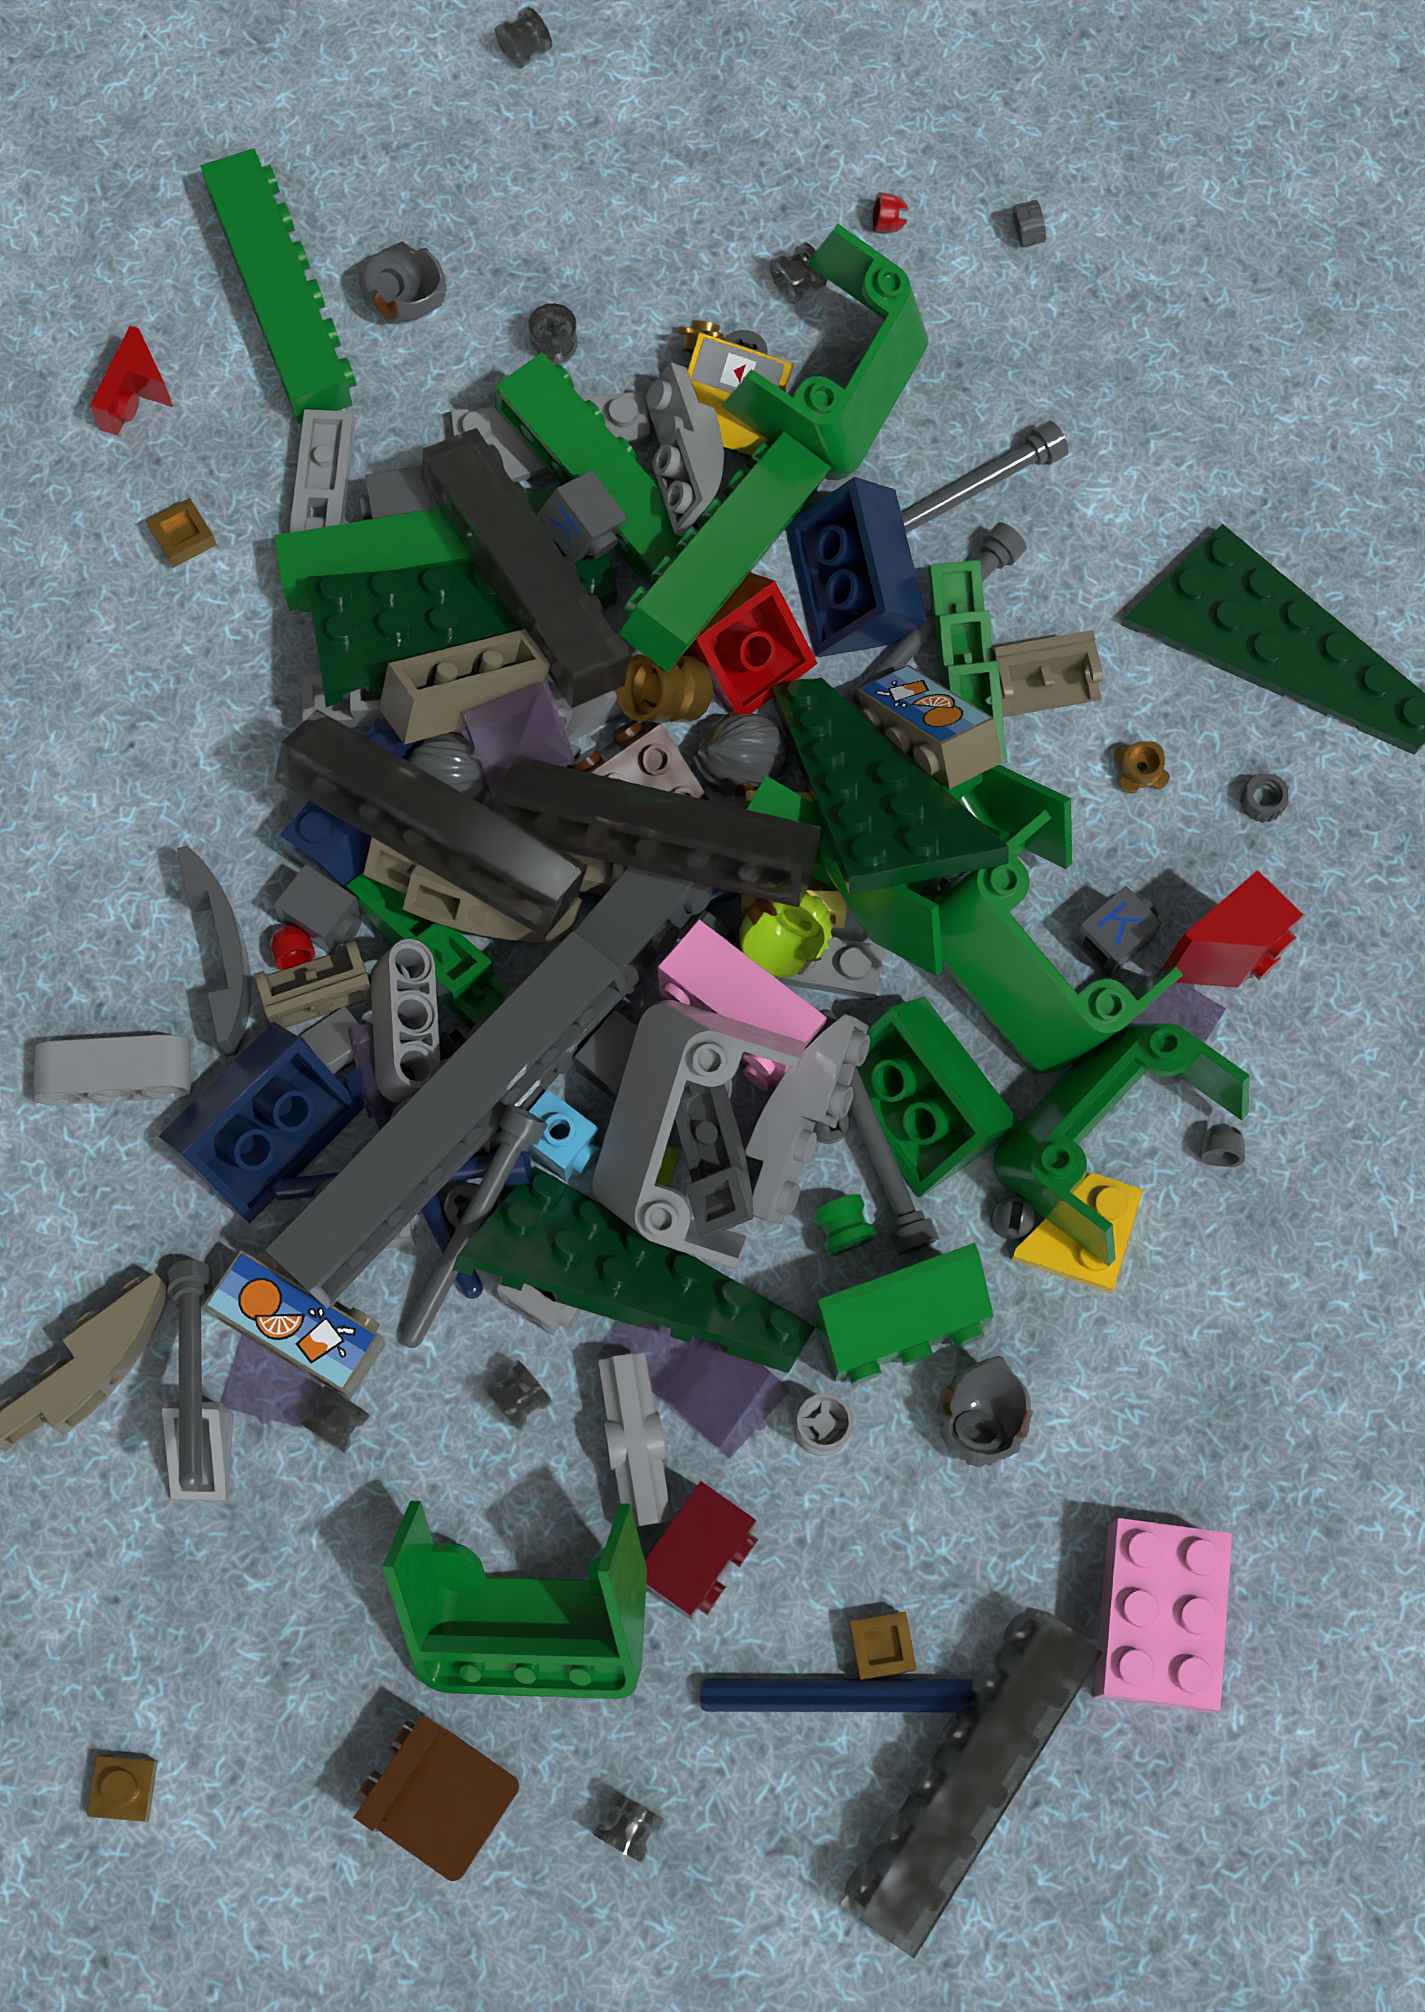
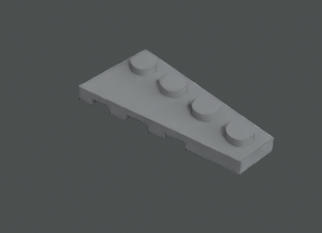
(623, 414)

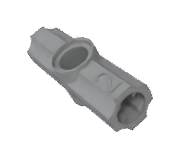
(634, 1438)

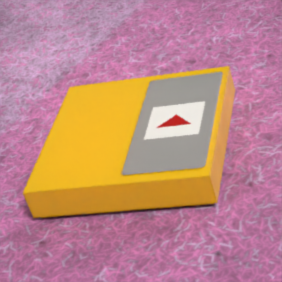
(716, 371)

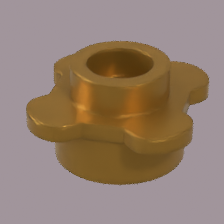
(691, 334)
(1144, 753)

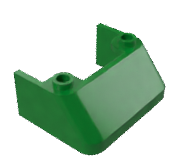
(822, 415)
(1002, 801)
(1015, 980)
(1042, 1152)
(519, 1632)

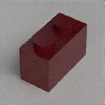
(698, 1550)

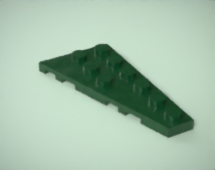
(406, 613)
(1268, 631)
(875, 802)
(602, 1265)

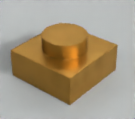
(181, 532)
(882, 1646)
(122, 1789)

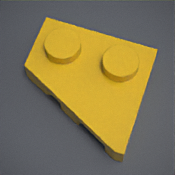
(1060, 1255)

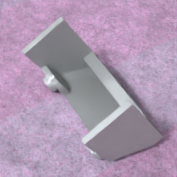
(669, 1048)

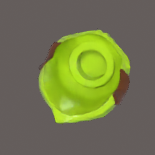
(785, 936)

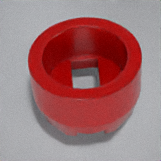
(886, 213)
(288, 940)

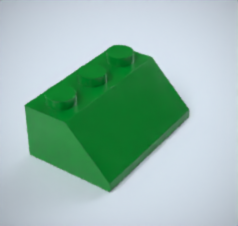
(930, 1095)
(904, 1315)

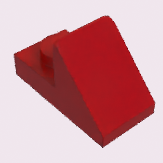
(128, 376)

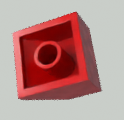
(752, 646)
(1237, 937)

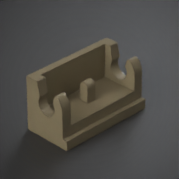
(1049, 673)
(315, 987)

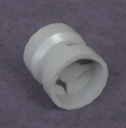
(824, 1414)

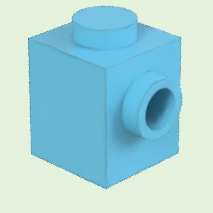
(568, 1139)

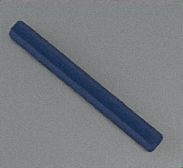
(835, 1695)

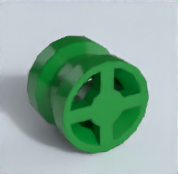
(843, 1224)

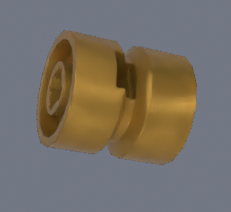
(659, 696)

